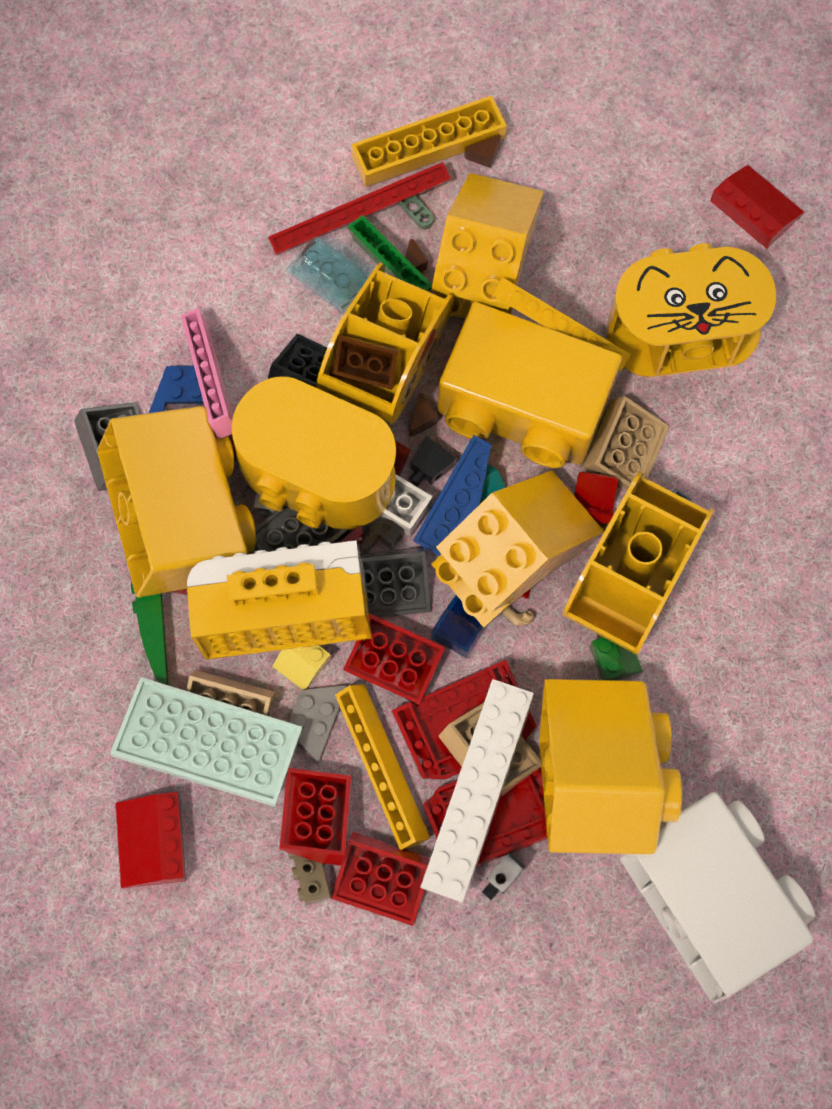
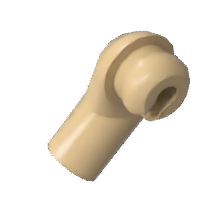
(520, 618)

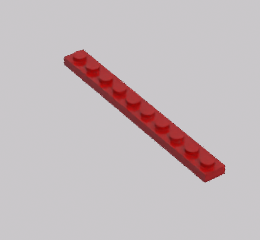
(364, 205)

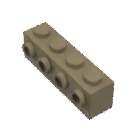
(311, 879)

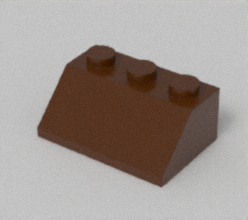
(367, 362)

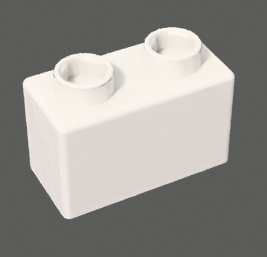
(721, 897)

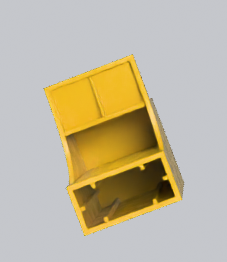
(484, 241)
(513, 544)

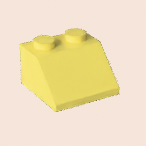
(302, 664)

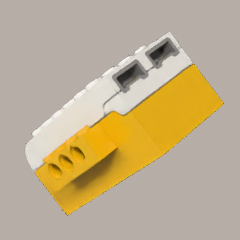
(278, 600)

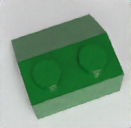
(614, 661)

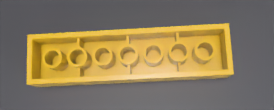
(426, 140)

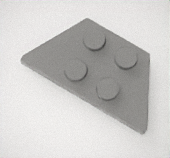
(316, 714)

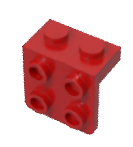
(597, 495)

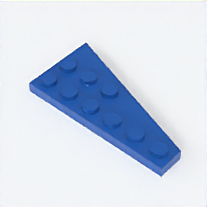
(458, 497)

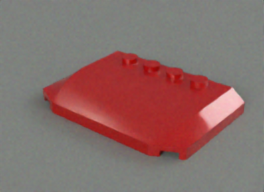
(425, 722)
(516, 821)

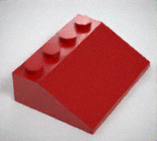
(756, 205)
(395, 660)
(315, 815)
(150, 840)
(381, 878)

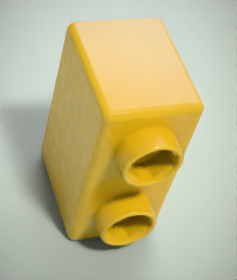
(526, 386)
(172, 496)
(604, 767)

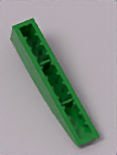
(383, 251)
(152, 632)

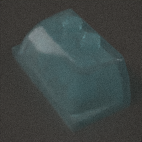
(328, 274)

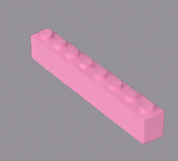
(208, 373)

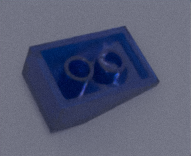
(457, 629)

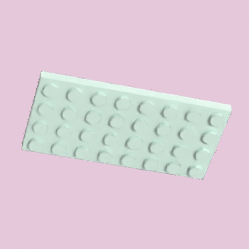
(207, 741)

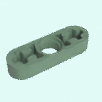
(425, 213)

